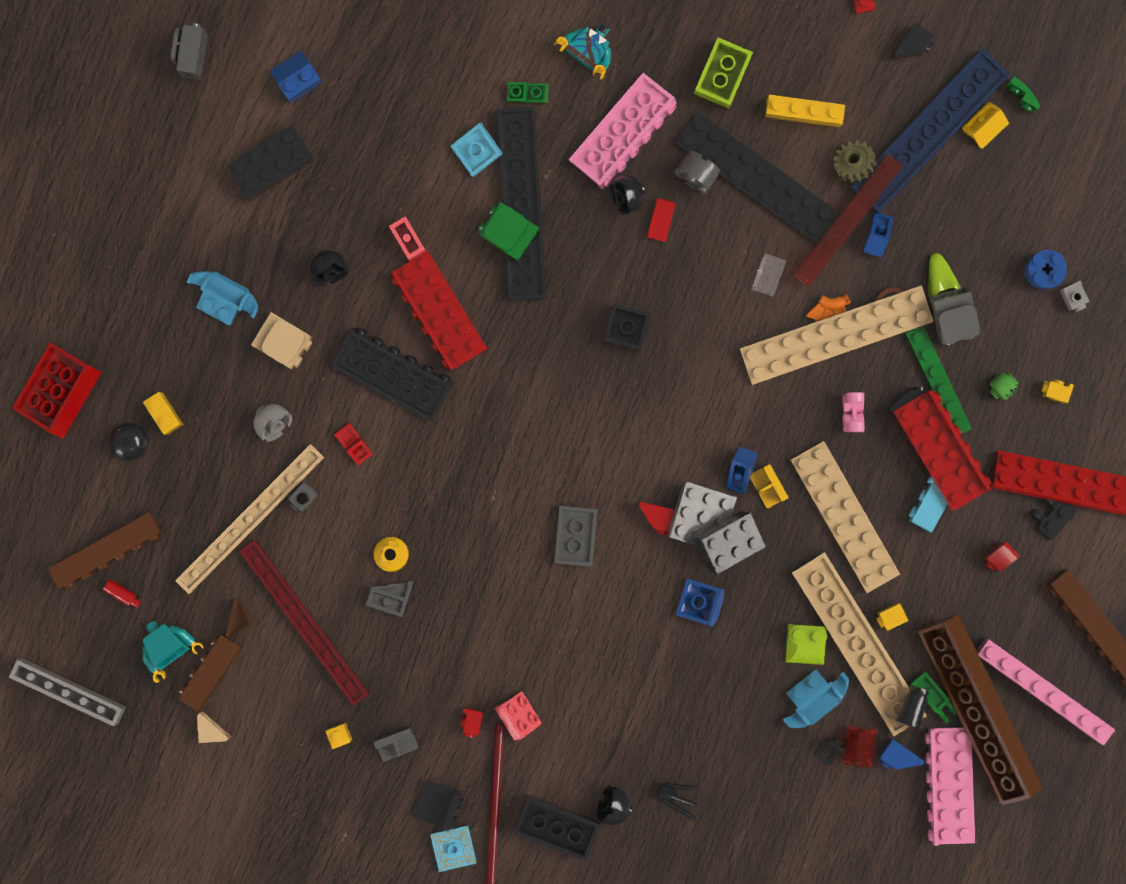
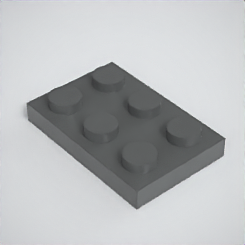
(576, 536)

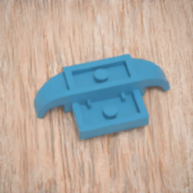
(222, 296)
(815, 698)

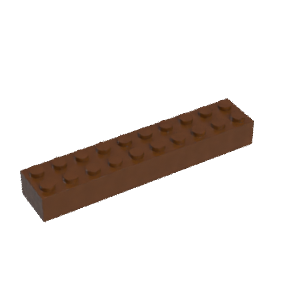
(980, 710)

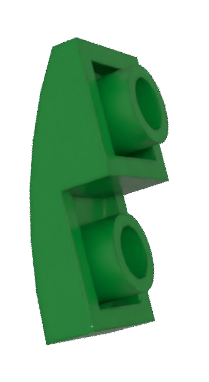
(527, 92)
(1028, 99)

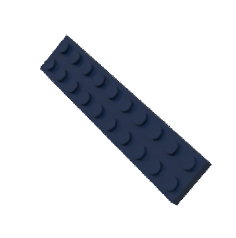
(939, 122)

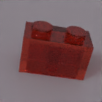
(860, 746)

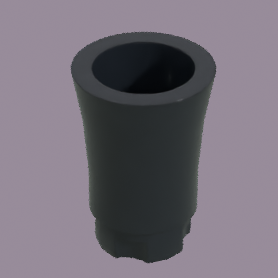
(913, 707)

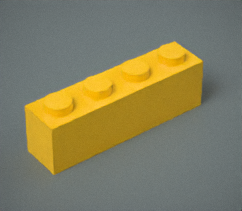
(804, 111)

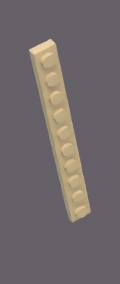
(250, 519)

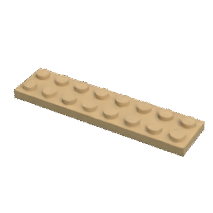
(845, 517)

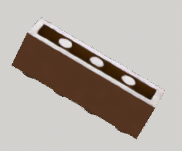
(210, 672)

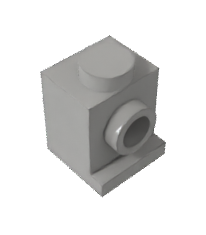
(1068, 296)

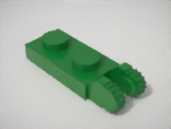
(935, 697)

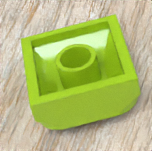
(806, 644)

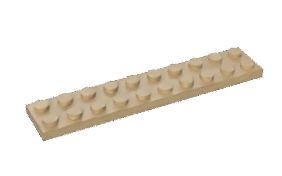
(836, 335)
(854, 638)

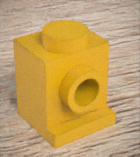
(1057, 391)

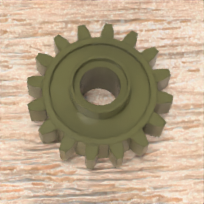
(852, 152)

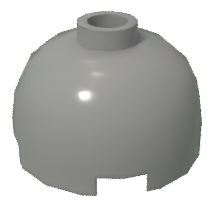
(271, 421)

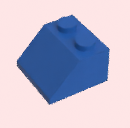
(296, 76)

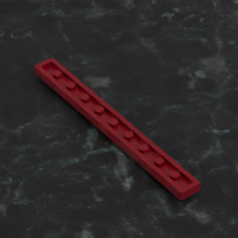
(304, 622)

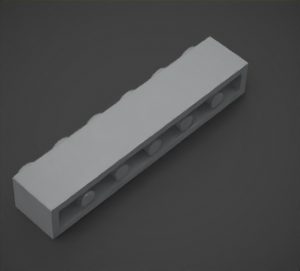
(67, 692)

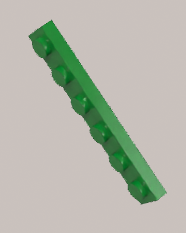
(937, 376)

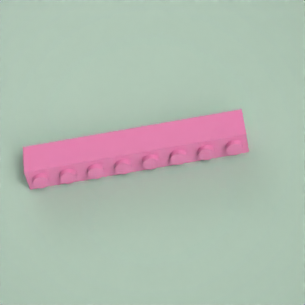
(1044, 691)

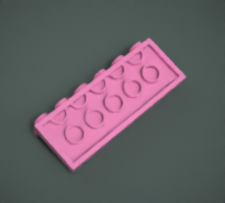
(623, 131)
(950, 786)

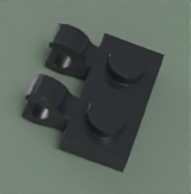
(1055, 519)

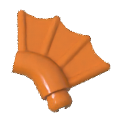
(828, 307)

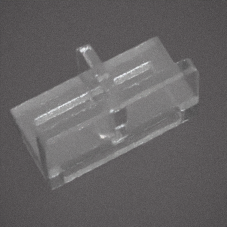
(768, 275)

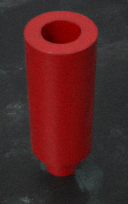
(121, 594)

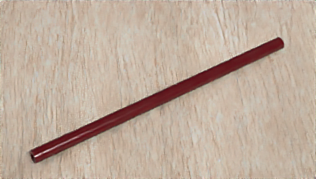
(495, 804)

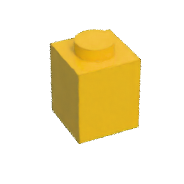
(891, 617)
(338, 735)

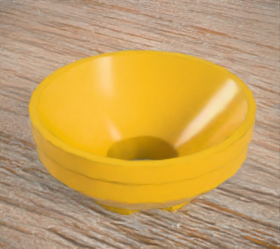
(401, 554)

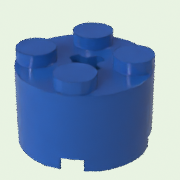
(1040, 279)

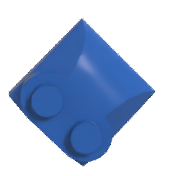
(700, 602)

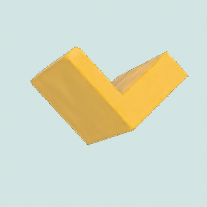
(986, 124)

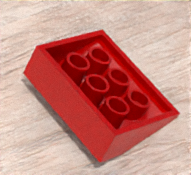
(56, 390)

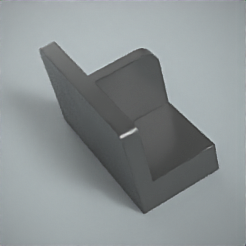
(396, 744)

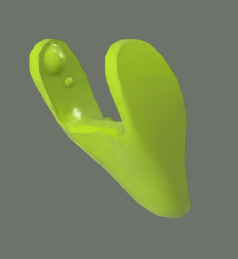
(940, 276)

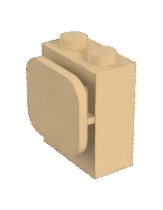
(282, 341)

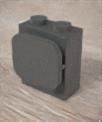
(189, 50)
(955, 316)

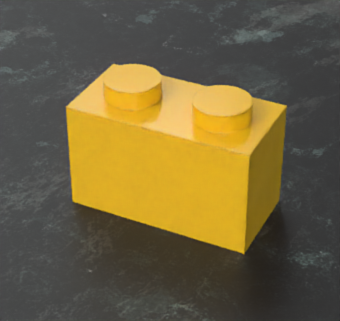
(163, 413)

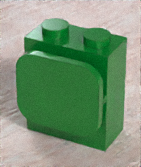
(508, 231)

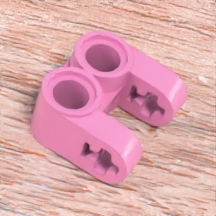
(853, 412)

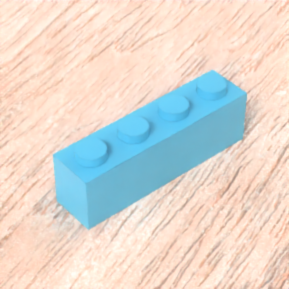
(929, 508)

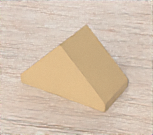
(209, 730)

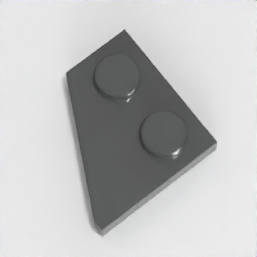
(390, 598)

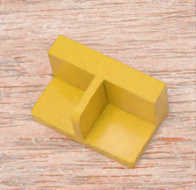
(768, 486)

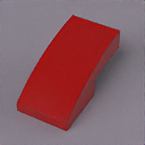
(661, 219)
(353, 443)

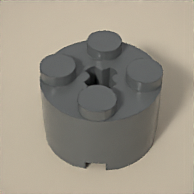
(697, 171)

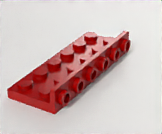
(438, 311)
(942, 449)

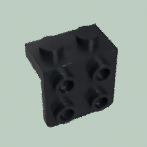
(438, 805)

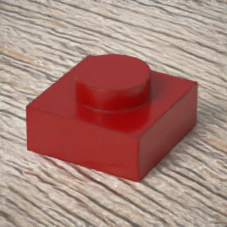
(863, 6)

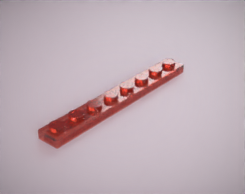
(848, 220)

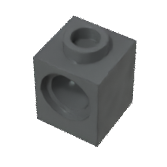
(311, 497)

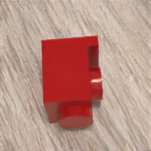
(471, 722)

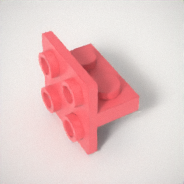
(518, 716)

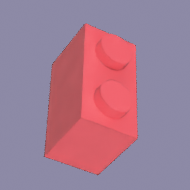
(407, 238)

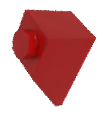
(658, 517)
(1000, 556)

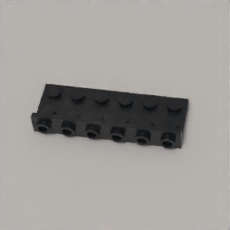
(392, 373)

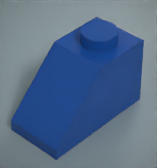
(878, 234)
(741, 470)
(897, 756)

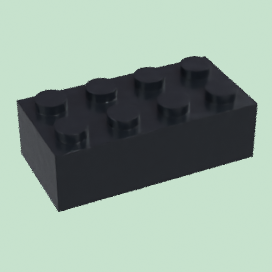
(270, 163)
(557, 827)

